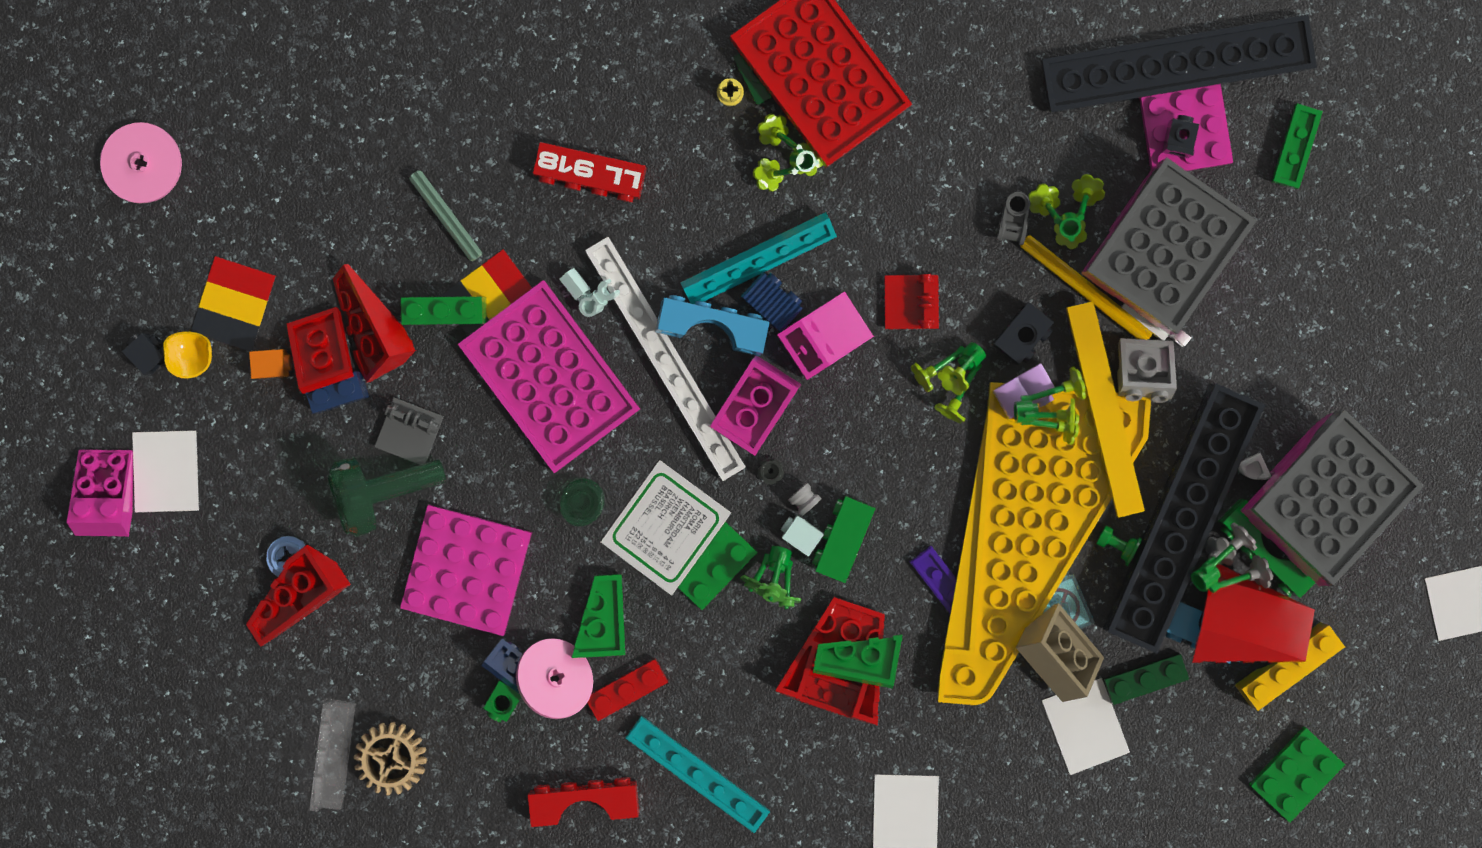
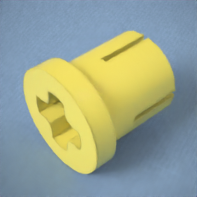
(723, 96)

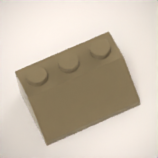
(1061, 654)

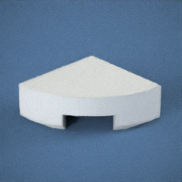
(1254, 468)

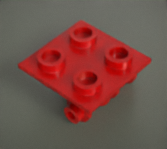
(911, 302)

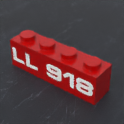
(589, 171)

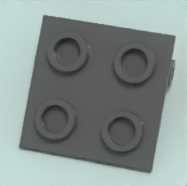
(409, 431)

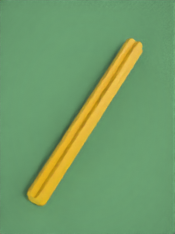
(1085, 288)

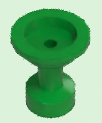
(1128, 548)

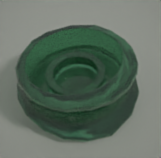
(582, 502)

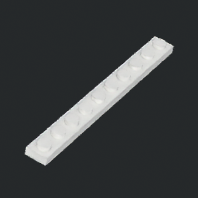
(665, 358)

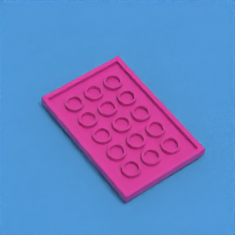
(549, 376)

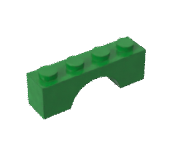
(1291, 578)

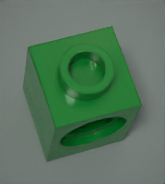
(496, 712)

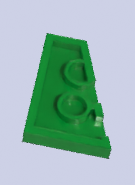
(860, 661)

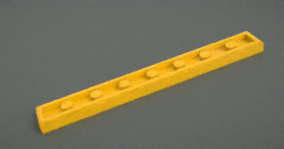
(1105, 409)

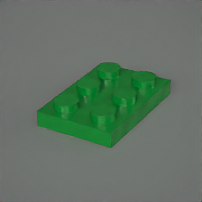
(716, 566)
(1297, 774)

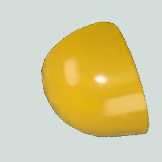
(187, 354)

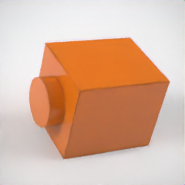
(270, 364)

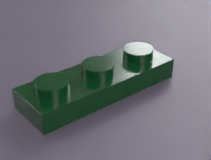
(1146, 679)

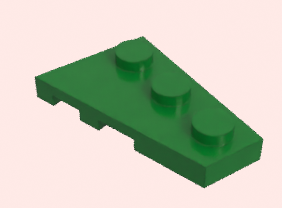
(603, 620)

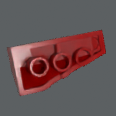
(300, 589)

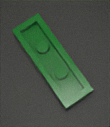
(1297, 146)

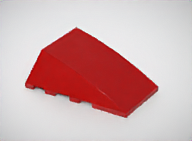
(1252, 624)
(840, 696)

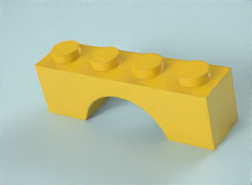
(1272, 680)

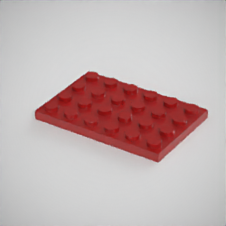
(821, 74)

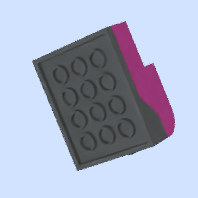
(1168, 246)
(1331, 497)

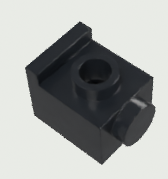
(1174, 144)

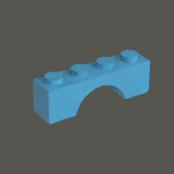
(746, 333)

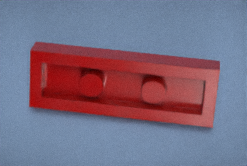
(627, 689)

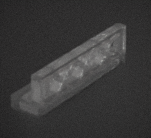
(332, 755)

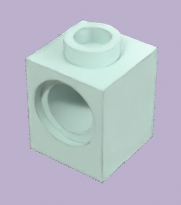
(801, 534)

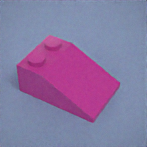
(755, 405)

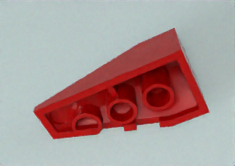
(377, 334)

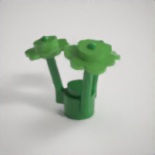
(778, 562)

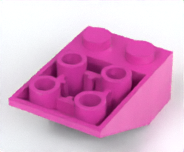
(825, 335)
(102, 493)

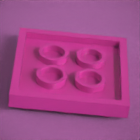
(1207, 109)

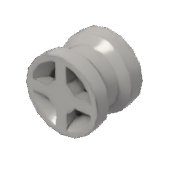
(804, 499)

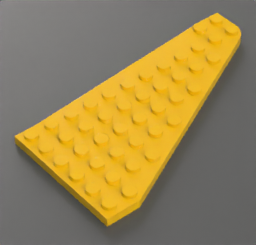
(1022, 533)

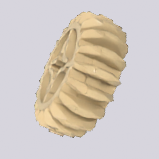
(401, 761)

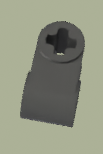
(1013, 220)

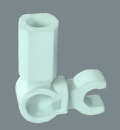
(590, 303)

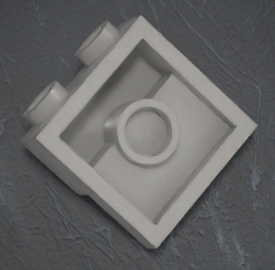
(1146, 369)

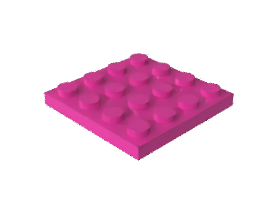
(466, 570)

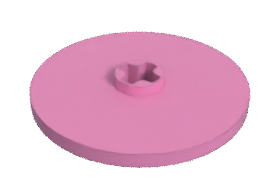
(159, 152)
(554, 698)

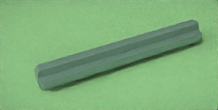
(445, 215)

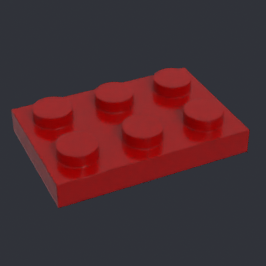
(319, 350)

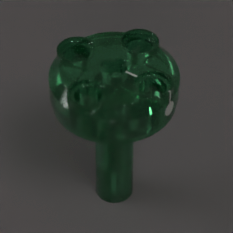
(356, 496)

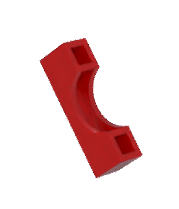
(617, 798)

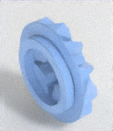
(277, 551)

